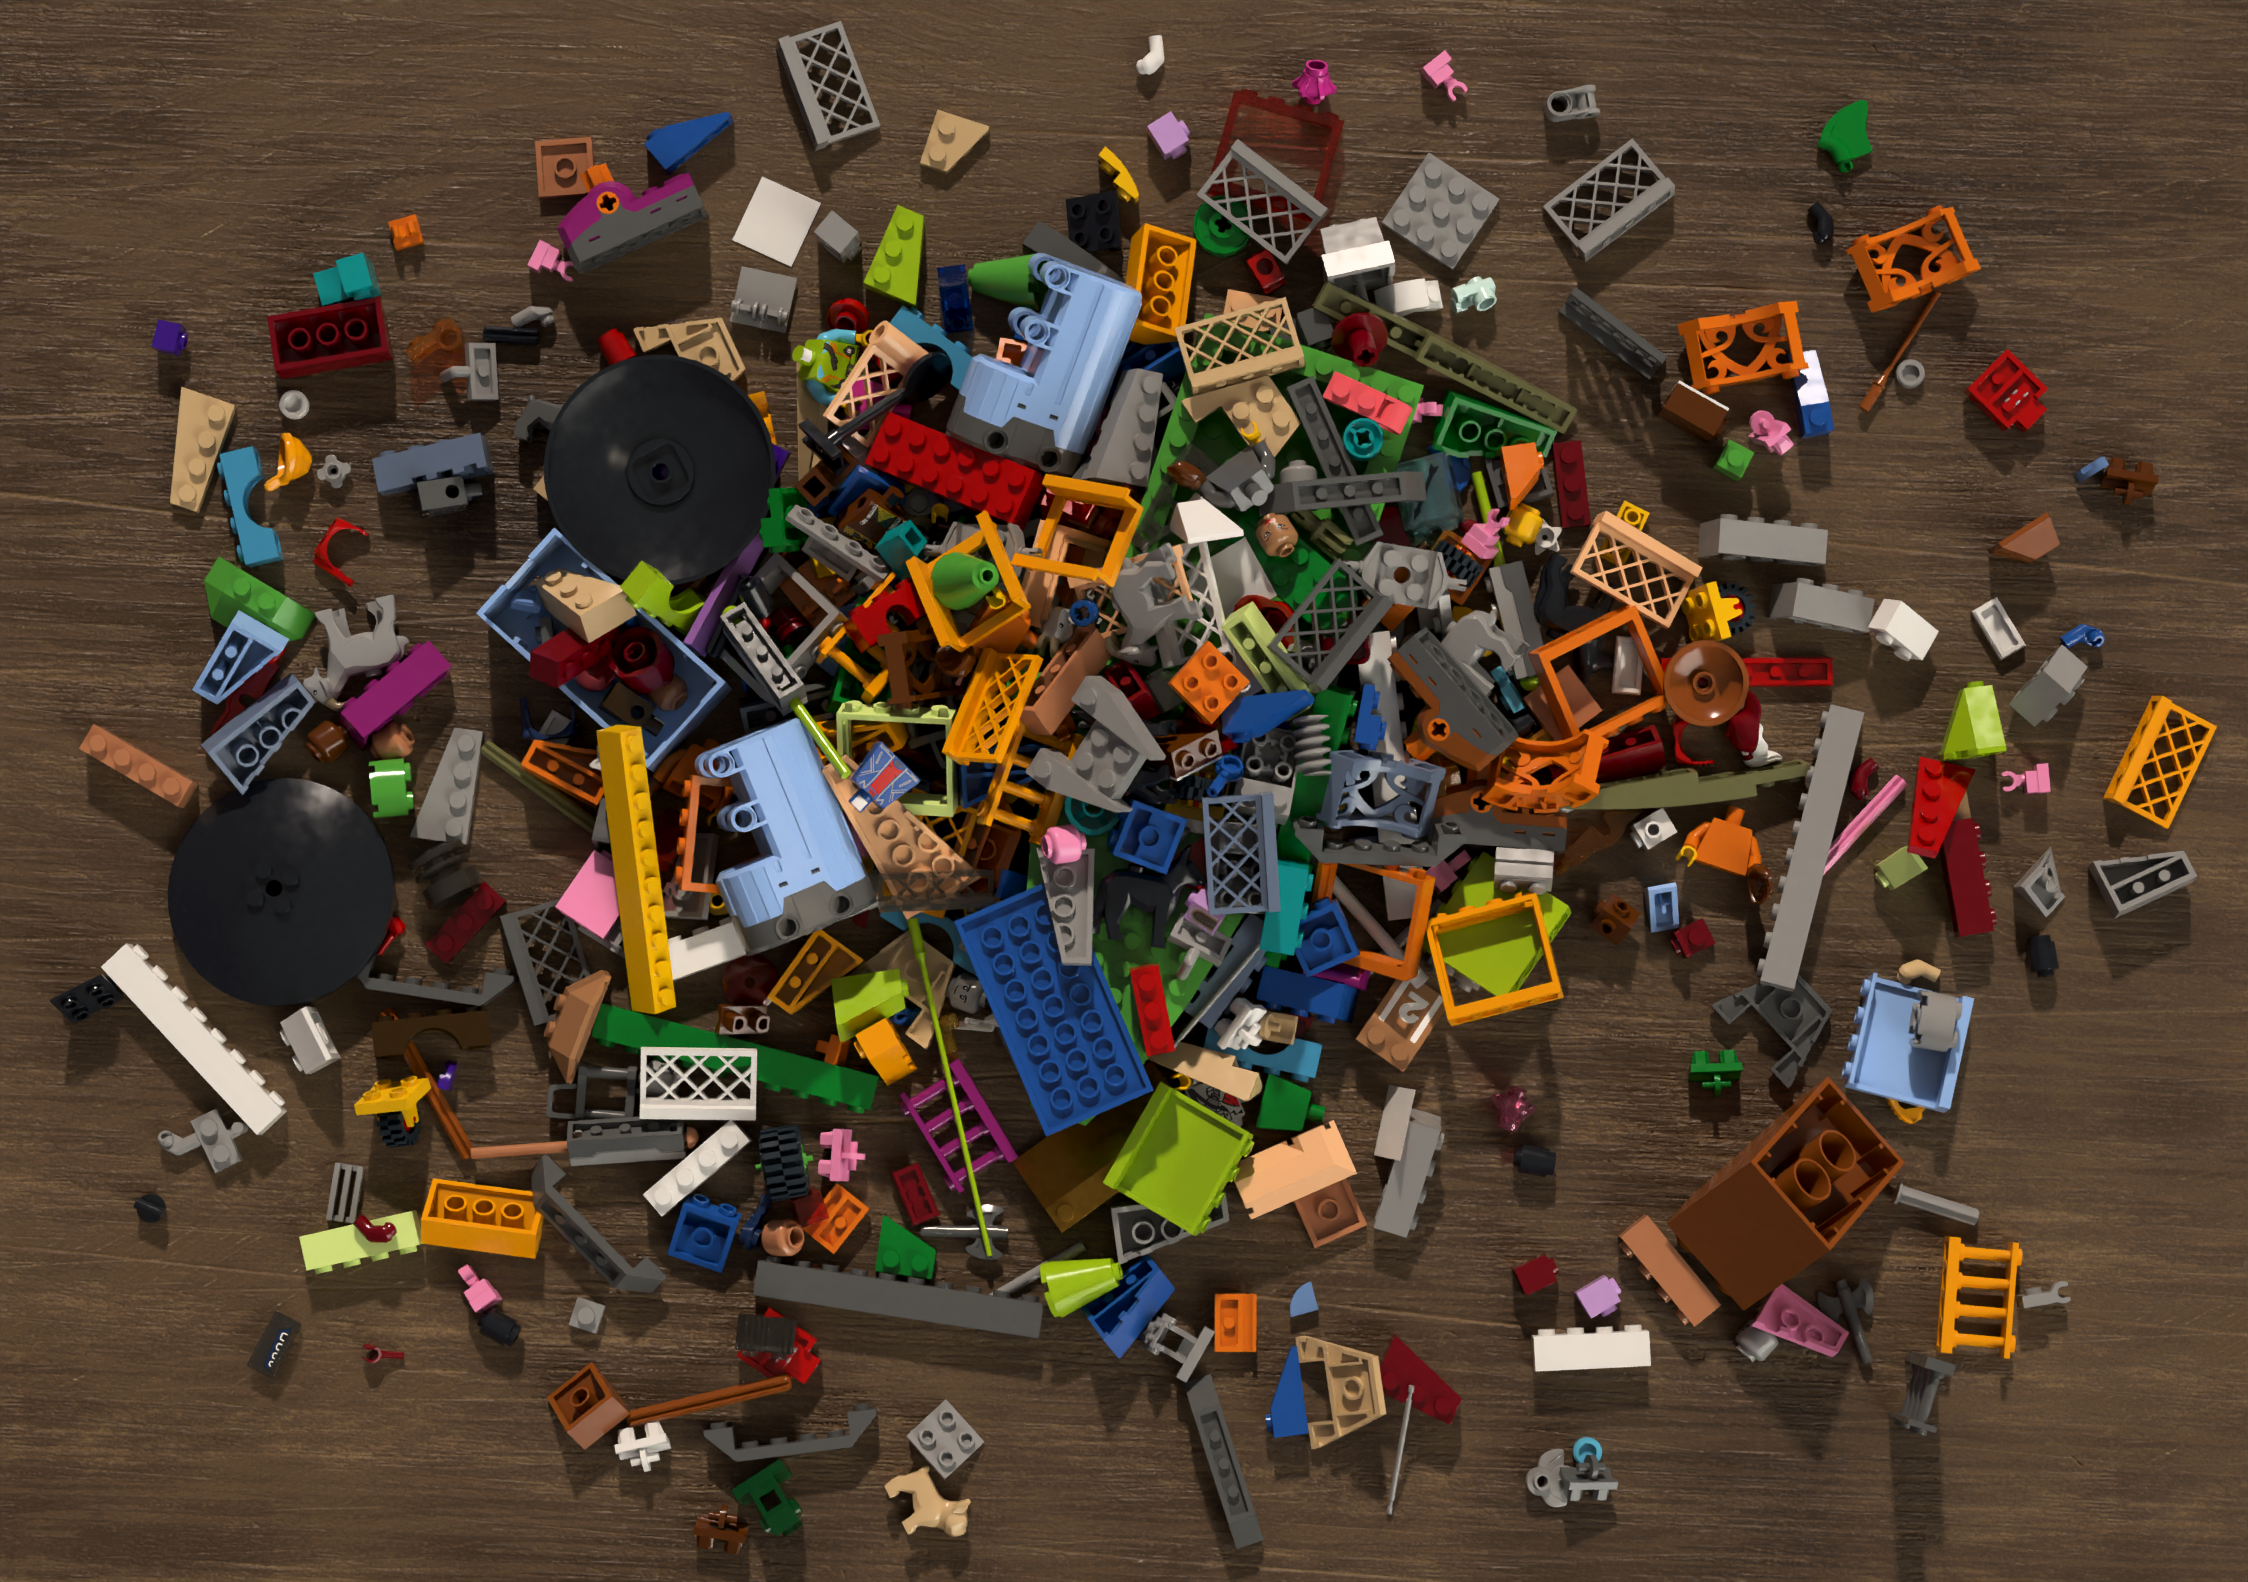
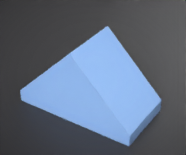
(1662, 907)

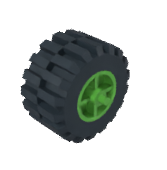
(784, 1162)

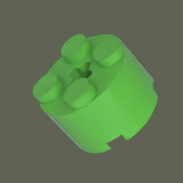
(390, 787)

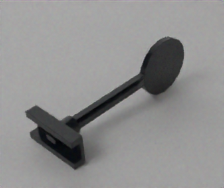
(921, 383)

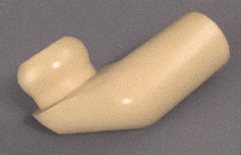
(1916, 969)

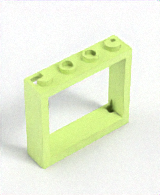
(939, 714)

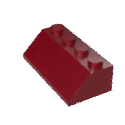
(329, 338)

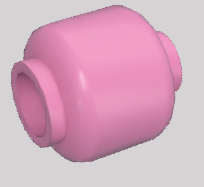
(1063, 844)

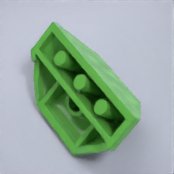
(235, 590)

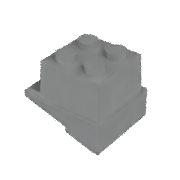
(1357, 256)

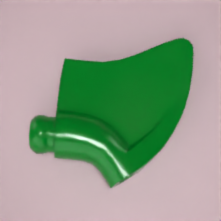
(1846, 135)

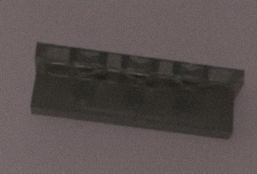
(938, 901)

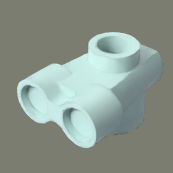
(1476, 292)

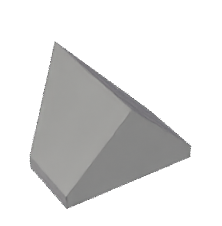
(2041, 885)

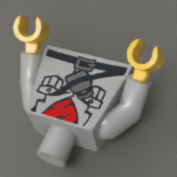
(1212, 1098)

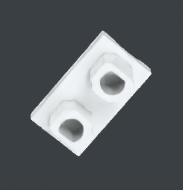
(1243, 1028)
(640, 1449)

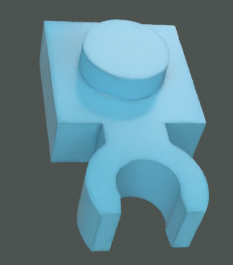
(1510, 696)

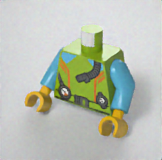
(828, 362)

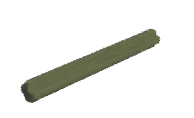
(538, 786)

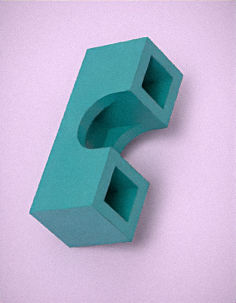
(901, 545)

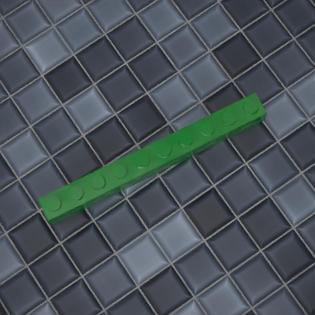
(1311, 790)
(774, 1066)

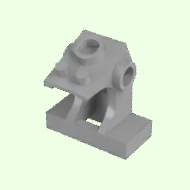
(1189, 1350)

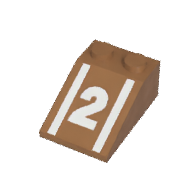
(1401, 1023)

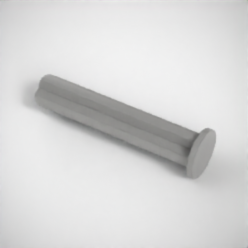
(1935, 1204)

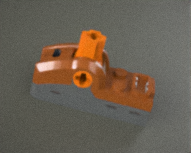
(1457, 713)
(1493, 824)

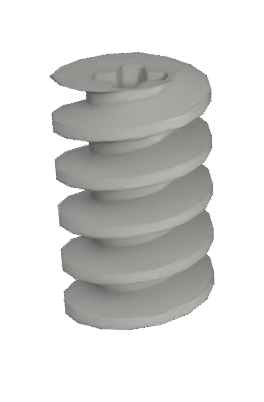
(1311, 745)

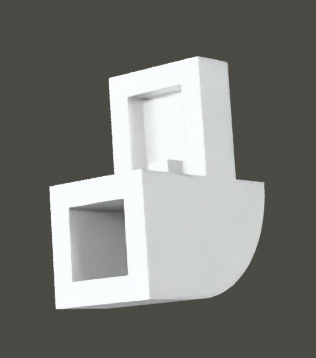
(1410, 296)

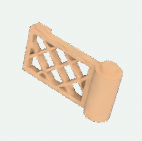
(892, 349)

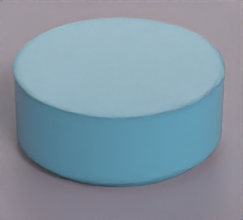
(1586, 1446)

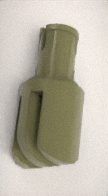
(1323, 533)

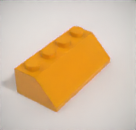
(1162, 272)
(481, 1219)

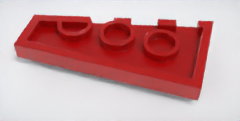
(1936, 799)

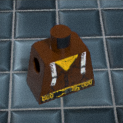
(871, 516)

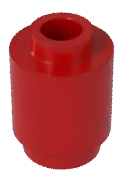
(615, 347)

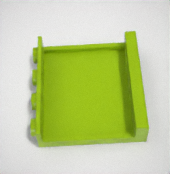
(1498, 951)
(1179, 1159)

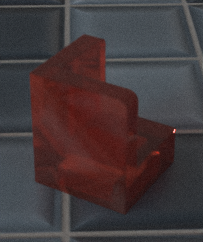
(809, 1208)

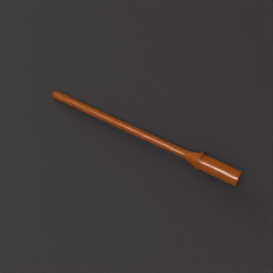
(1879, 385)

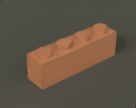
(1054, 688)
(138, 766)
(1669, 1271)

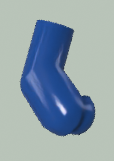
(2085, 634)
(906, 1016)

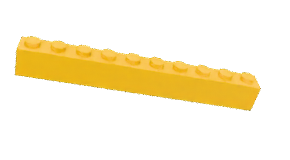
(636, 868)

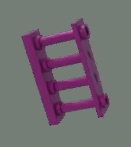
(971, 1101)

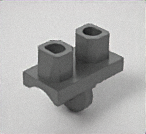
(1588, 1476)

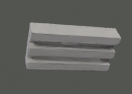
(344, 1197)

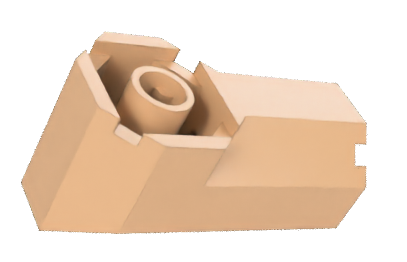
(1293, 1170)

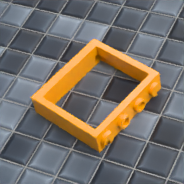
(1503, 1003)

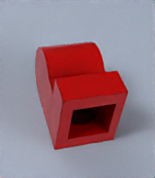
(1265, 271)

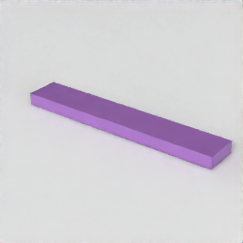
(720, 596)

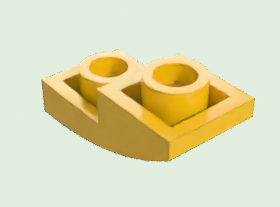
(1123, 183)
(1632, 515)

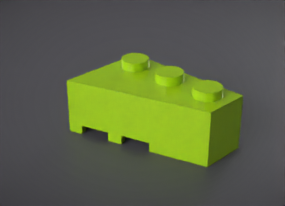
(898, 259)

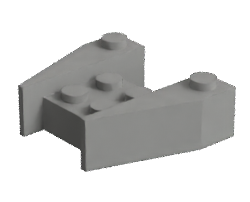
(1108, 754)

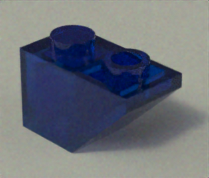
(955, 298)

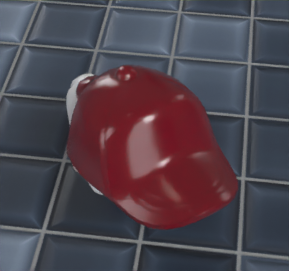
(1746, 734)

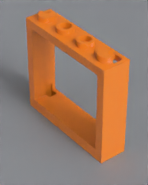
(1554, 694)
(686, 844)
(1374, 961)

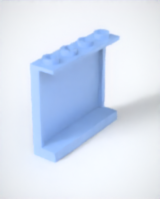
(1881, 1051)

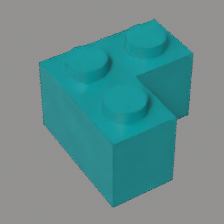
(348, 282)

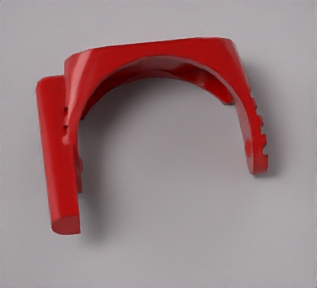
(321, 558)
(1682, 759)

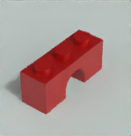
(871, 621)
(1152, 1009)

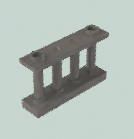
(1921, 1392)

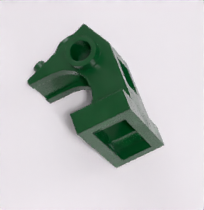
(782, 1518)

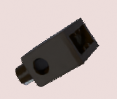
(619, 703)

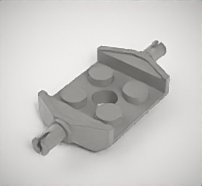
(1010, 535)
(1425, 569)

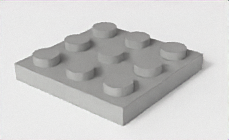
(1440, 211)

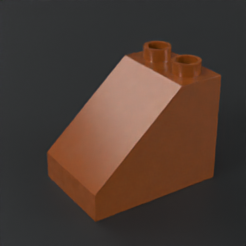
(1786, 1195)

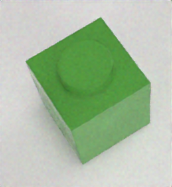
(1733, 460)

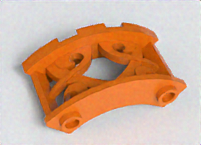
(1886, 292)
(1768, 316)
(1577, 786)

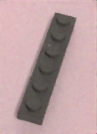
(1331, 454)

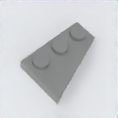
(692, 904)

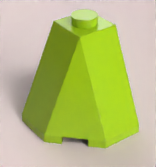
(1973, 725)
(867, 1000)

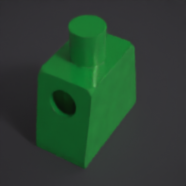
(1286, 1106)

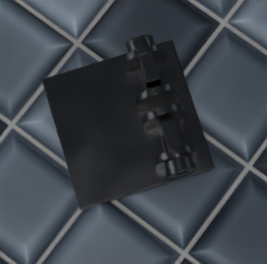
(1095, 221)
(87, 998)

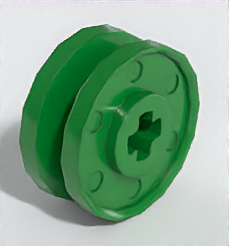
(1216, 242)

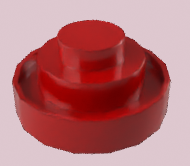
(848, 315)

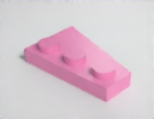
(1799, 1322)

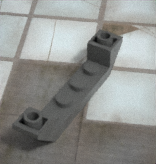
(1345, 492)
(1445, 840)
(493, 986)
(584, 1237)
(725, 1438)
(1223, 1461)

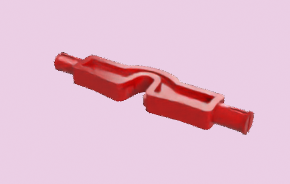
(254, 686)

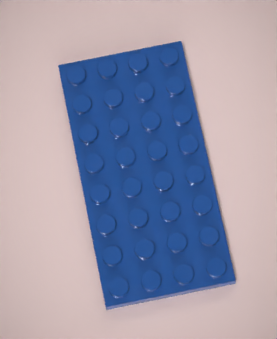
(1051, 1014)

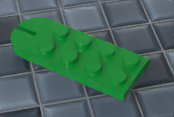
(1295, 574)

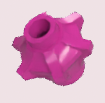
(1314, 82)

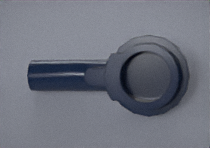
(752, 1232)

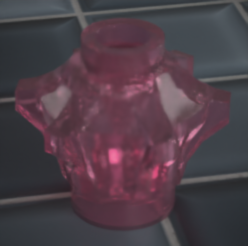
(1512, 1108)

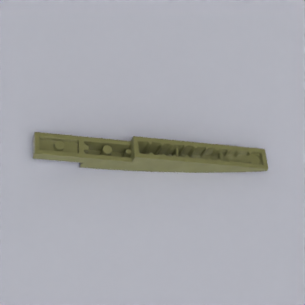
(1452, 359)
(1685, 787)

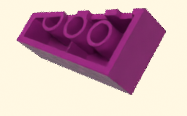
(393, 692)

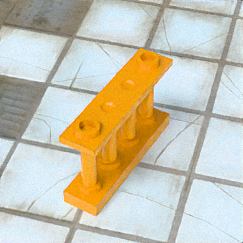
(871, 683)
(1049, 802)
(1950, 1308)

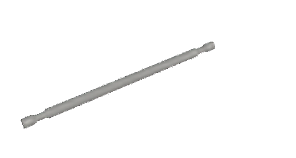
(1217, 994)
(1400, 1449)

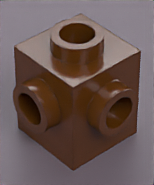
(1614, 918)

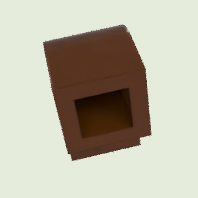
(822, 480)

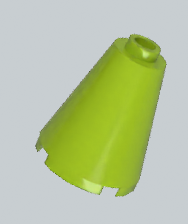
(1078, 1282)

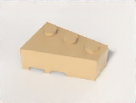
(584, 603)

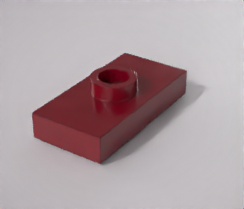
(915, 1194)

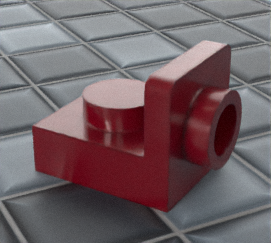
(1691, 939)

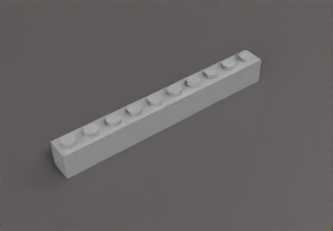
(1811, 847)

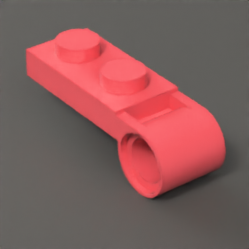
(1367, 403)

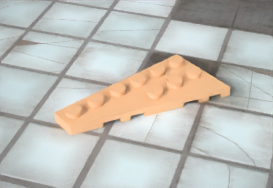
(897, 839)

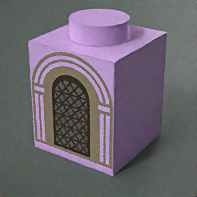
(1199, 914)

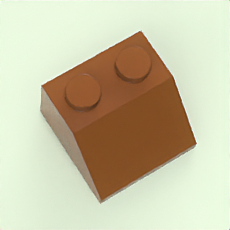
(588, 1406)

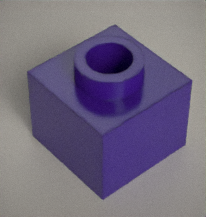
(169, 338)

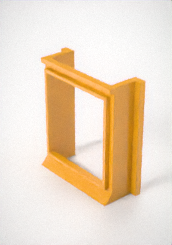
(1088, 493)
(941, 616)

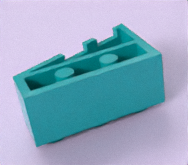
(1281, 928)

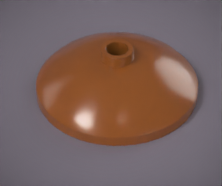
(1725, 683)

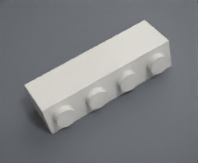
(697, 1167)
(1590, 1349)

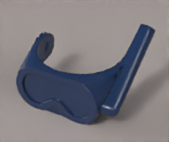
(531, 733)

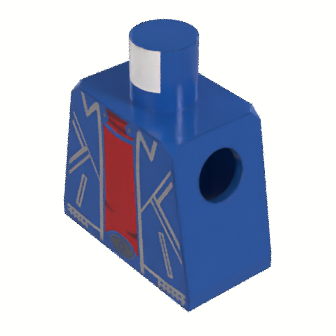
(881, 779)

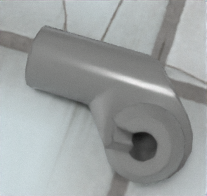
(533, 313)
(176, 1144)

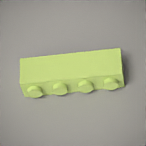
(1250, 636)
(349, 1245)

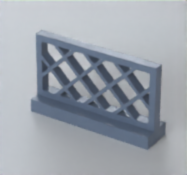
(1266, 858)

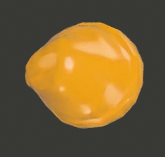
(292, 463)

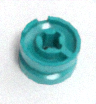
(1366, 427)

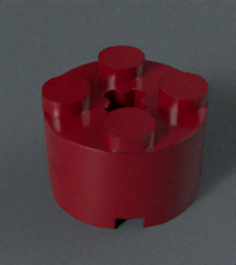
(641, 660)

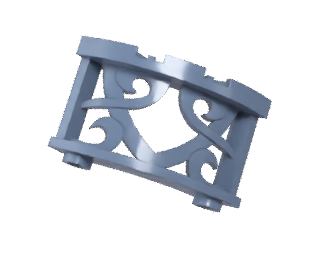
(1347, 769)

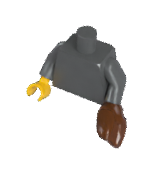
(1238, 482)

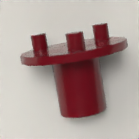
(1359, 338)

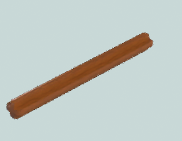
(436, 1097)
(709, 1400)

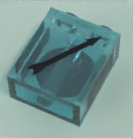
(1443, 501)

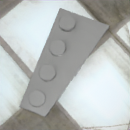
(451, 797)
(1071, 905)

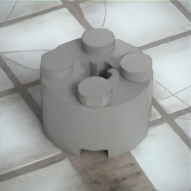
(1934, 1021)

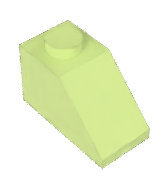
(1899, 868)

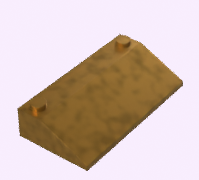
(1071, 1164)

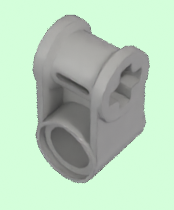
(1578, 104)

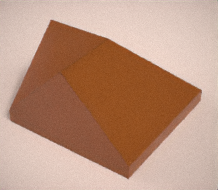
(2029, 541)

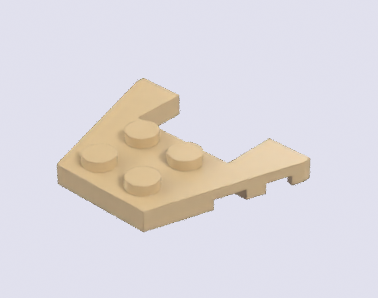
(696, 340)
(1247, 402)
(940, 972)
(1352, 1386)

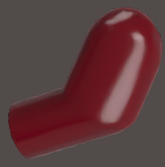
(1859, 779)
(373, 1233)

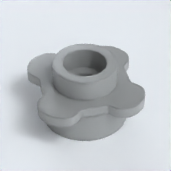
(335, 479)

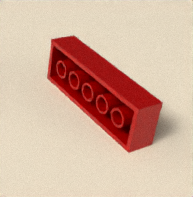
(955, 470)

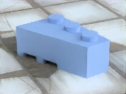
(239, 655)

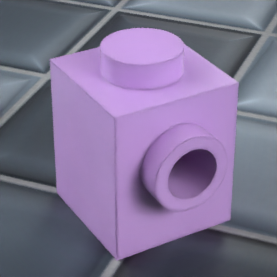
(1169, 136)
(1599, 1296)

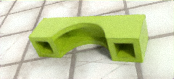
(652, 592)

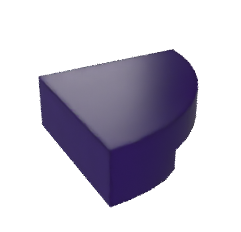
(447, 1078)

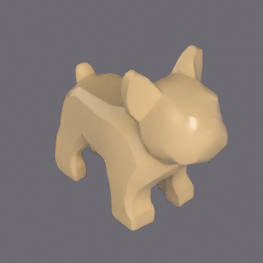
(928, 1504)

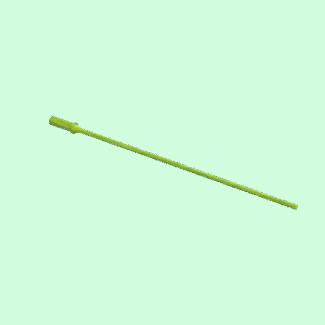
(920, 953)

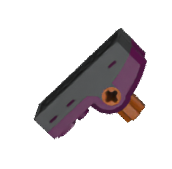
(600, 235)

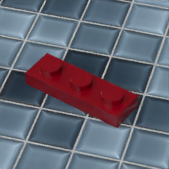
(1571, 484)
(466, 923)

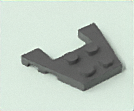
(1792, 1015)

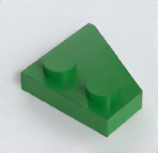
(903, 1252)

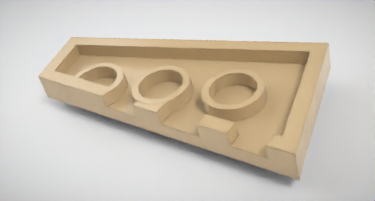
(199, 441)

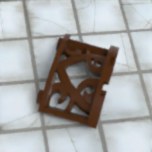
(900, 677)

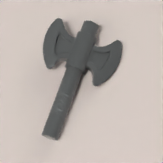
(977, 1249)
(1848, 1303)

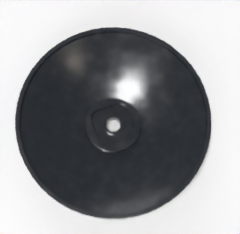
(648, 416)
(331, 900)

